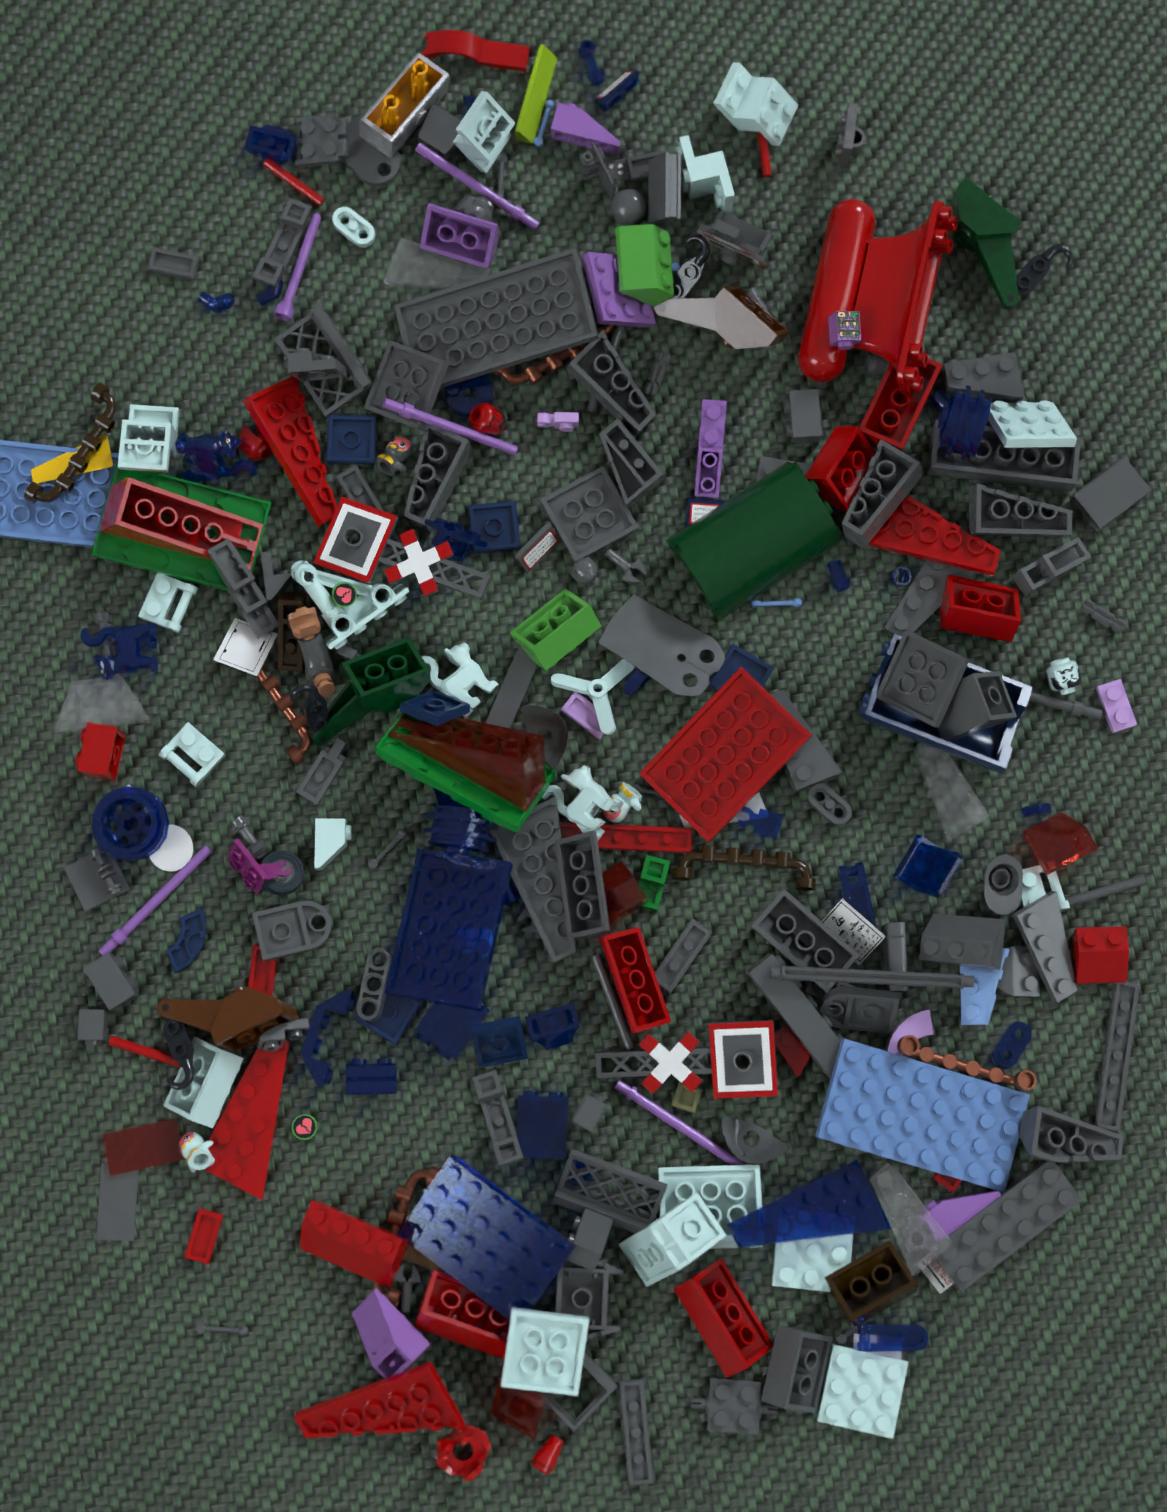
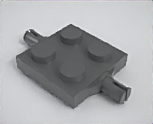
(733, 1406)

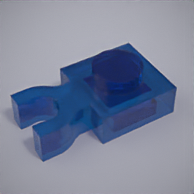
(764, 823)

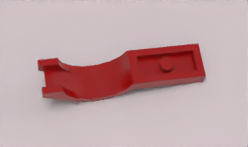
(481, 51)

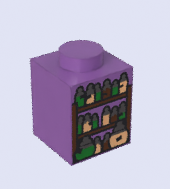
(844, 329)

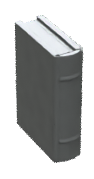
(664, 189)
(1110, 494)
(895, 952)

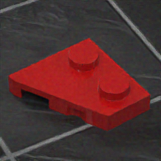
(791, 1050)

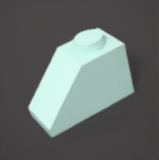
(330, 840)

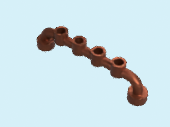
(554, 362)
(284, 704)
(910, 1046)
(397, 1217)

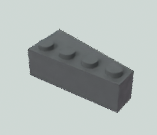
(435, 475)
(880, 493)

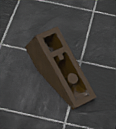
(289, 651)

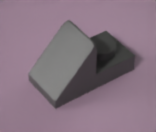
(274, 583)

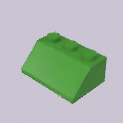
(644, 263)
(556, 629)

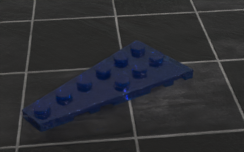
(822, 1209)

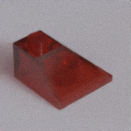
(1059, 842)
(621, 893)
(518, 1409)

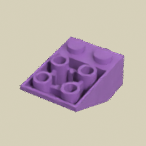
(387, 1335)

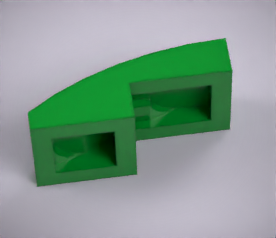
(653, 880)

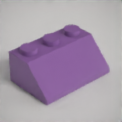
(459, 236)

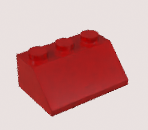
(841, 466)
(980, 608)

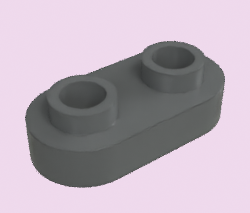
(829, 804)

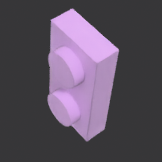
(1116, 706)

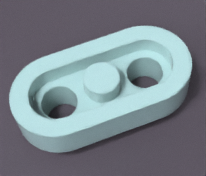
(355, 227)

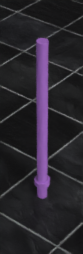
(670, 1119)

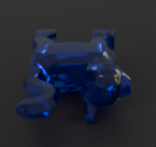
(208, 456)
(128, 645)

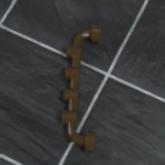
(77, 462)
(756, 859)

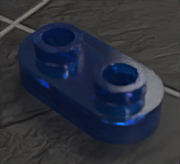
(1012, 1044)

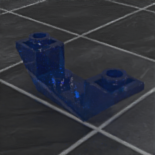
(321, 1070)

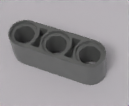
(377, 997)

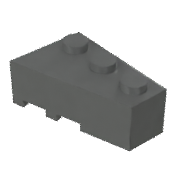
(630, 463)

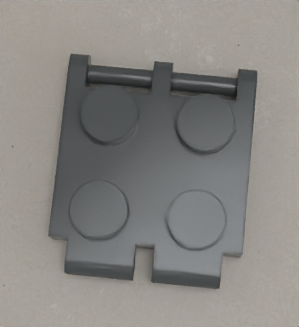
(320, 140)

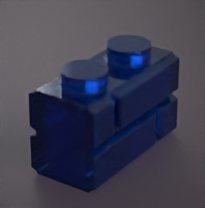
(371, 1078)

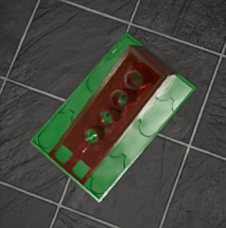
(475, 763)

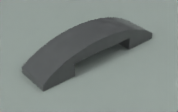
(284, 244)
(498, 1118)

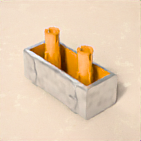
(404, 105)

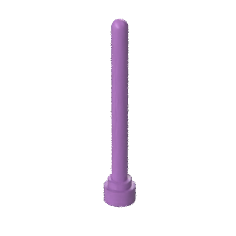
(284, 309)

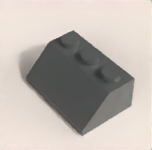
(963, 941)
(796, 1369)

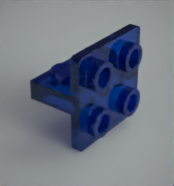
(456, 536)

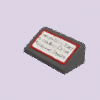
(537, 548)

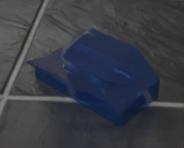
(271, 143)
(553, 1026)

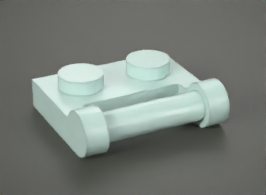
(160, 601)
(198, 748)
(1033, 887)

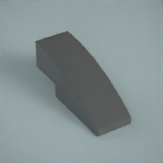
(1051, 566)

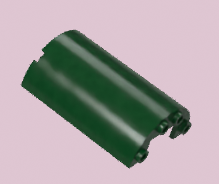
(756, 539)

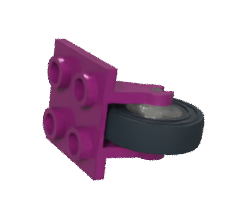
(278, 873)

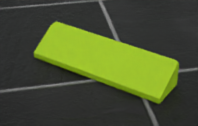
(535, 95)

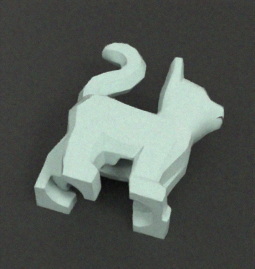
(463, 678)
(586, 803)

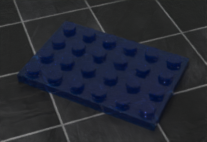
(449, 928)
(485, 1239)

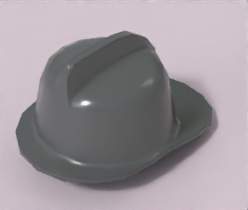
(1003, 884)

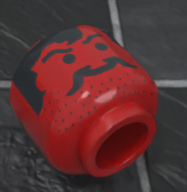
(487, 419)
(254, 443)

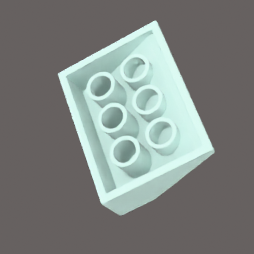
(726, 1191)

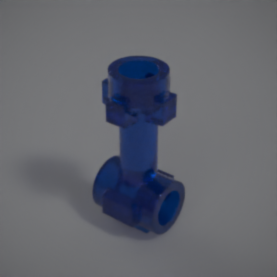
(586, 52)

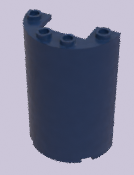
(985, 748)

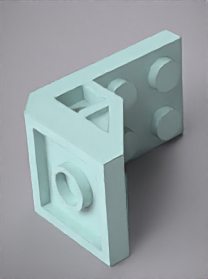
(672, 1240)

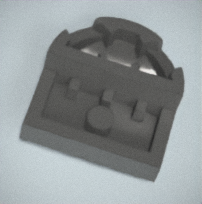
(1019, 974)

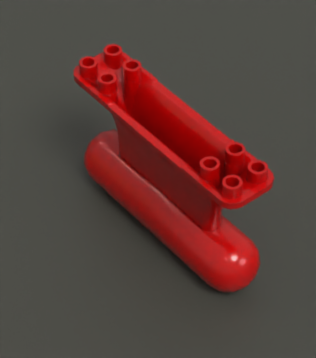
(885, 281)

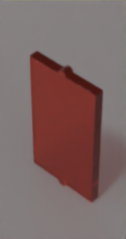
(142, 1147)

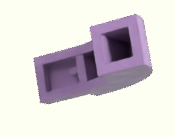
(915, 1024)

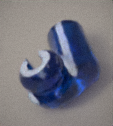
(270, 294)
(218, 303)

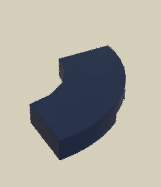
(190, 940)

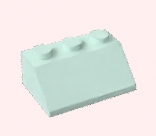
(211, 1084)

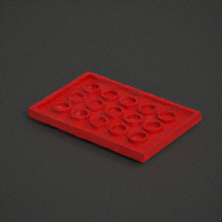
(725, 754)

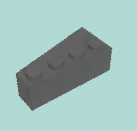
(609, 381)
(1006, 514)
(812, 762)

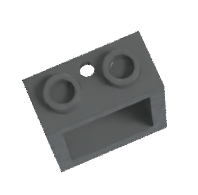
(602, 1377)

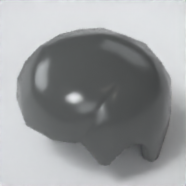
(628, 207)

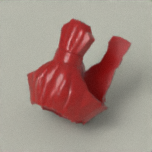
(467, 1468)

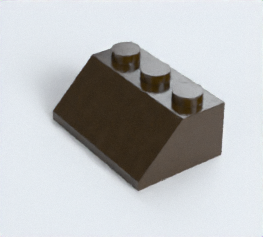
(871, 1284)

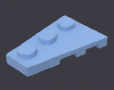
(979, 1001)

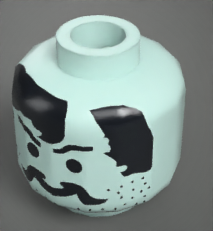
(1063, 675)

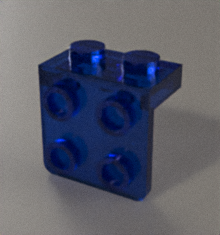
(927, 867)

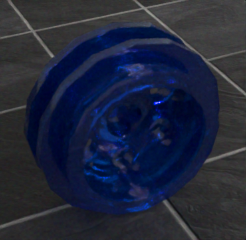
(963, 422)
(106, 813)
(459, 830)

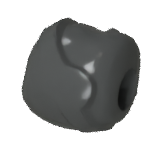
(584, 570)

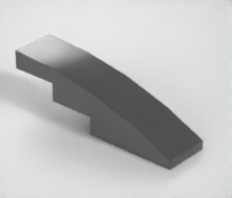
(243, 588)

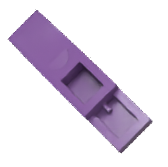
(710, 448)

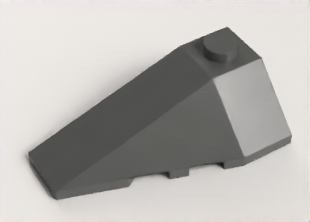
(1066, 1139)

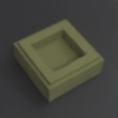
(685, 1099)

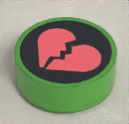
(344, 594)
(304, 1126)

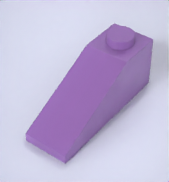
(578, 128)
(956, 1211)

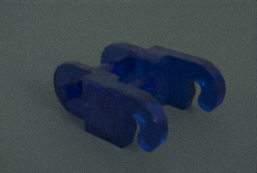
(635, 682)

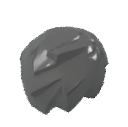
(475, 207)

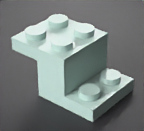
(755, 104)
(483, 132)
(705, 175)
(148, 438)

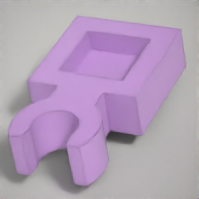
(563, 420)

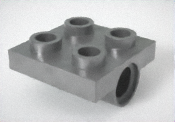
(847, 133)

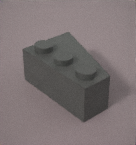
(995, 374)

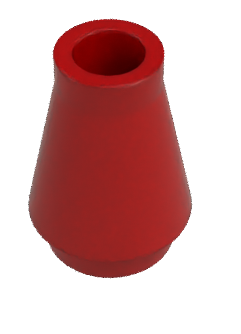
(547, 1455)

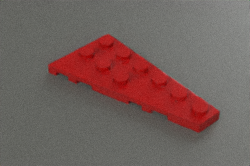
(292, 438)
(926, 535)
(248, 1124)
(389, 1406)

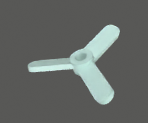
(599, 699)

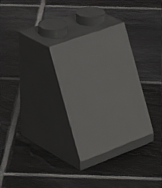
(976, 705)

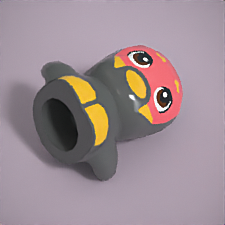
(395, 453)

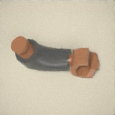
(315, 653)

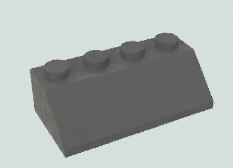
(582, 886)
(803, 937)

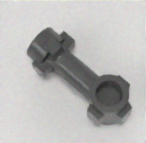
(256, 848)

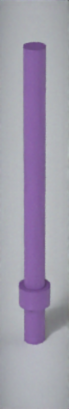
(516, 212)
(408, 411)
(119, 936)

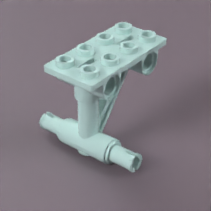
(358, 614)

